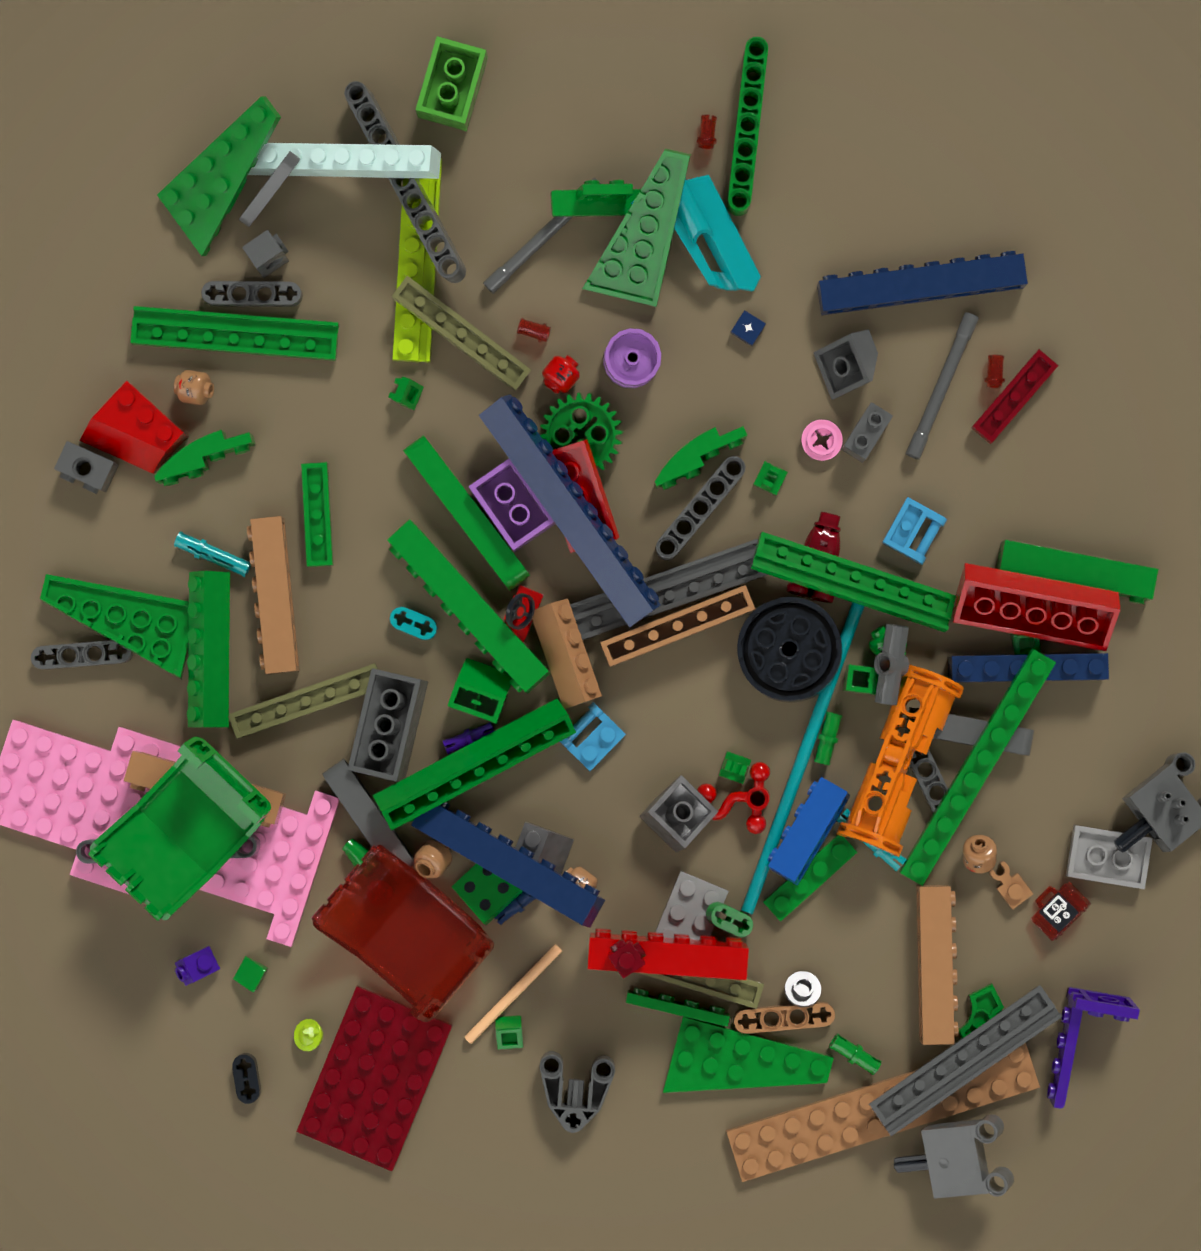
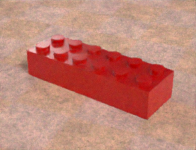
(1036, 607)
(675, 955)

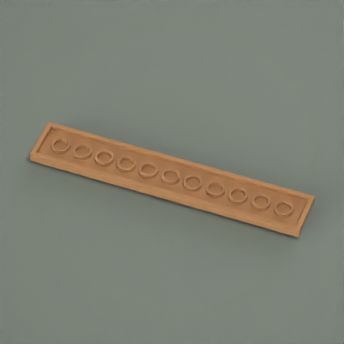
(849, 1120)

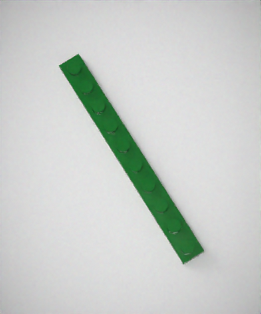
(977, 766)

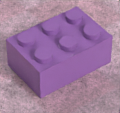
(511, 505)

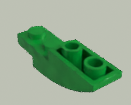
(193, 458)
(688, 460)

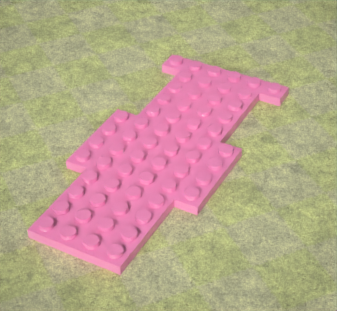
(78, 791)

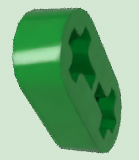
(731, 915)

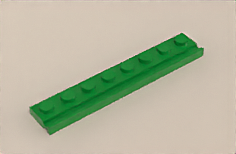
(234, 333)
(853, 582)

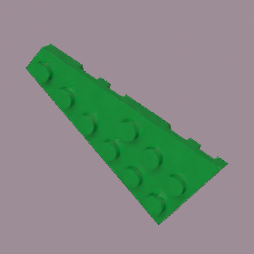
(215, 178)
(640, 248)
(138, 621)
(724, 1058)

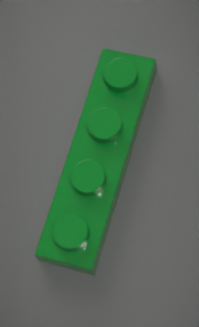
(317, 514)
(823, 866)
(687, 1009)

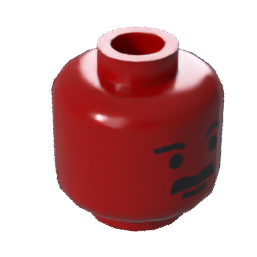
(561, 374)

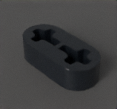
(240, 1078)

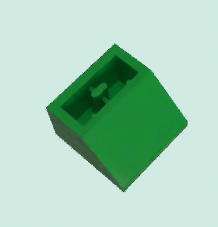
(480, 690)

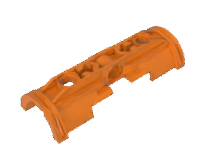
(886, 825)

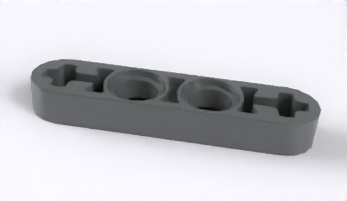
(269, 188)
(252, 289)
(82, 658)
(927, 783)

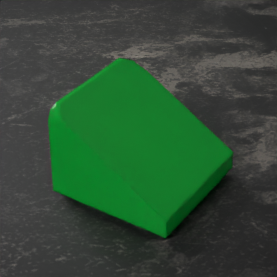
(1022, 644)
(250, 974)
(509, 1032)

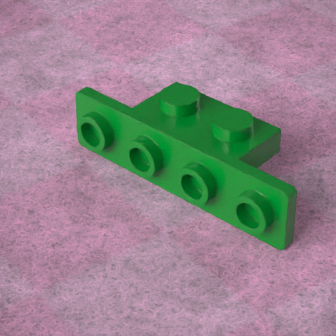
(594, 199)

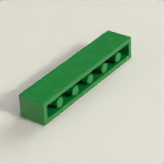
(1128, 579)
(208, 649)

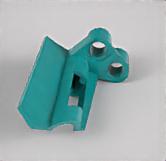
(705, 214)

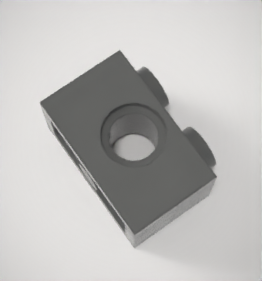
(266, 253)
(867, 432)
(74, 457)

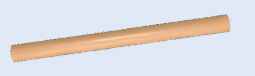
(515, 991)

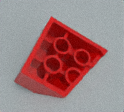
(133, 430)

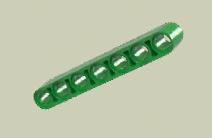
(747, 114)
(466, 513)

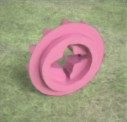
(823, 428)

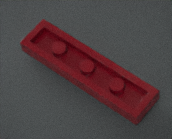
(1014, 396)

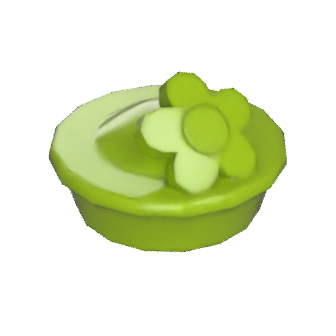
(308, 1035)

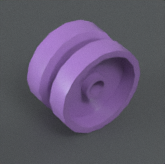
(628, 373)

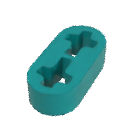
(411, 629)

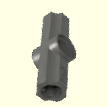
(891, 664)

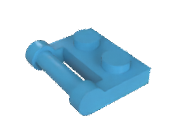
(907, 526)
(599, 742)

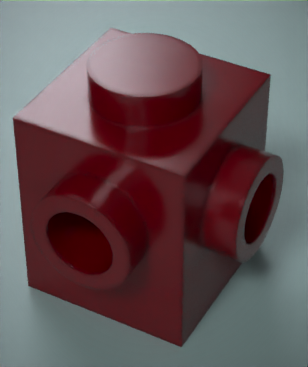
(627, 957)

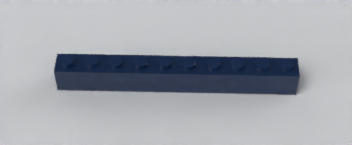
(569, 509)

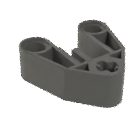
(553, 1088)

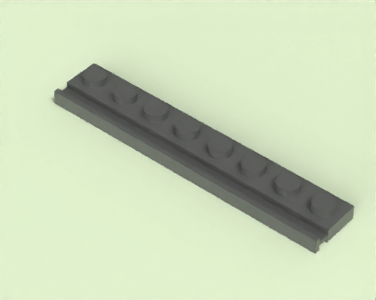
(674, 588)
(965, 1060)

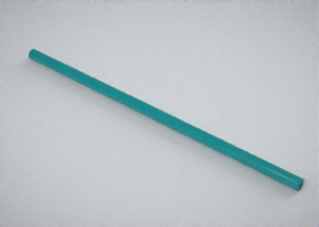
(799, 767)

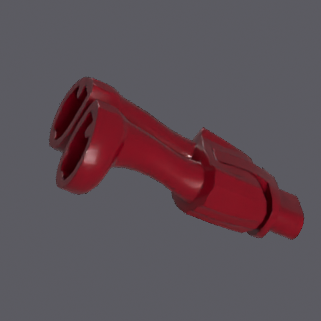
(826, 538)

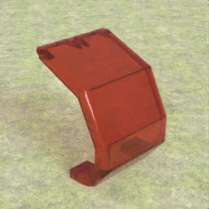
(404, 931)

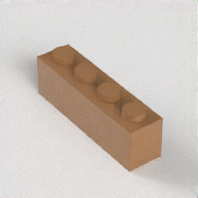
(565, 653)

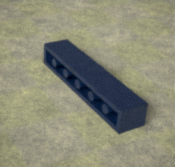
(1005, 667)

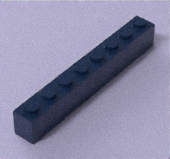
(922, 284)
(511, 864)

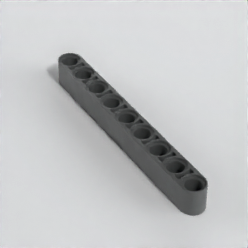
(410, 192)

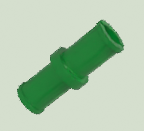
(828, 738)
(855, 1054)

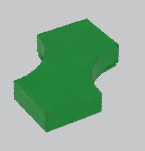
(984, 1006)

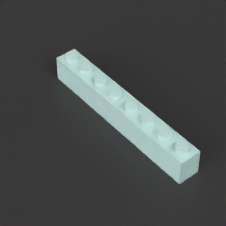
(352, 160)

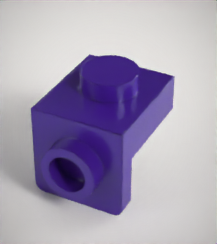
(196, 966)

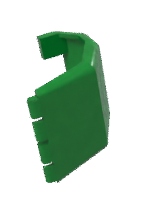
(181, 830)

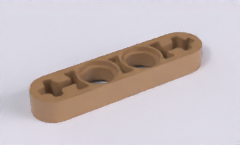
(784, 1022)

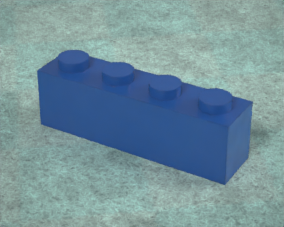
(808, 831)

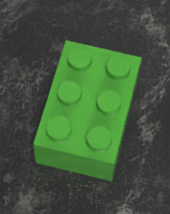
(451, 83)

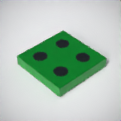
(485, 893)

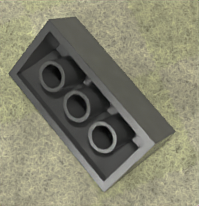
(387, 725)

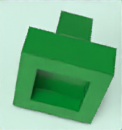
(407, 392)
(770, 478)
(734, 767)

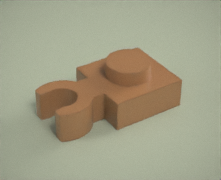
(1012, 887)

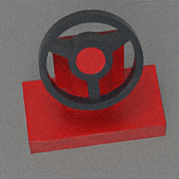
(521, 611)

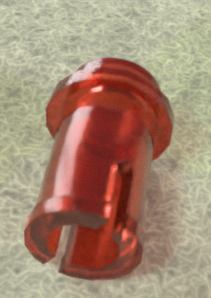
(707, 132)
(534, 330)
(995, 371)

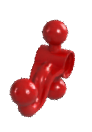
(756, 822)

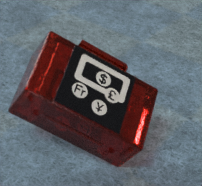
(1060, 910)

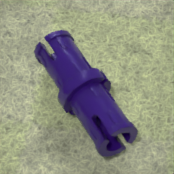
(467, 738)

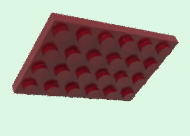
(374, 1079)

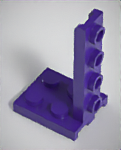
(1097, 1005)

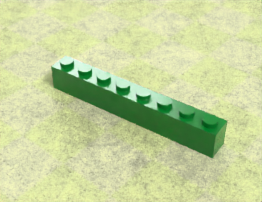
(468, 606)
(474, 764)

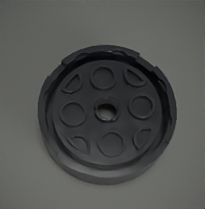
(795, 676)

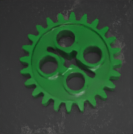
(564, 418)

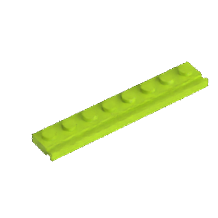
(411, 334)

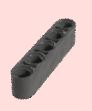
(704, 495)
(968, 730)
(365, 810)

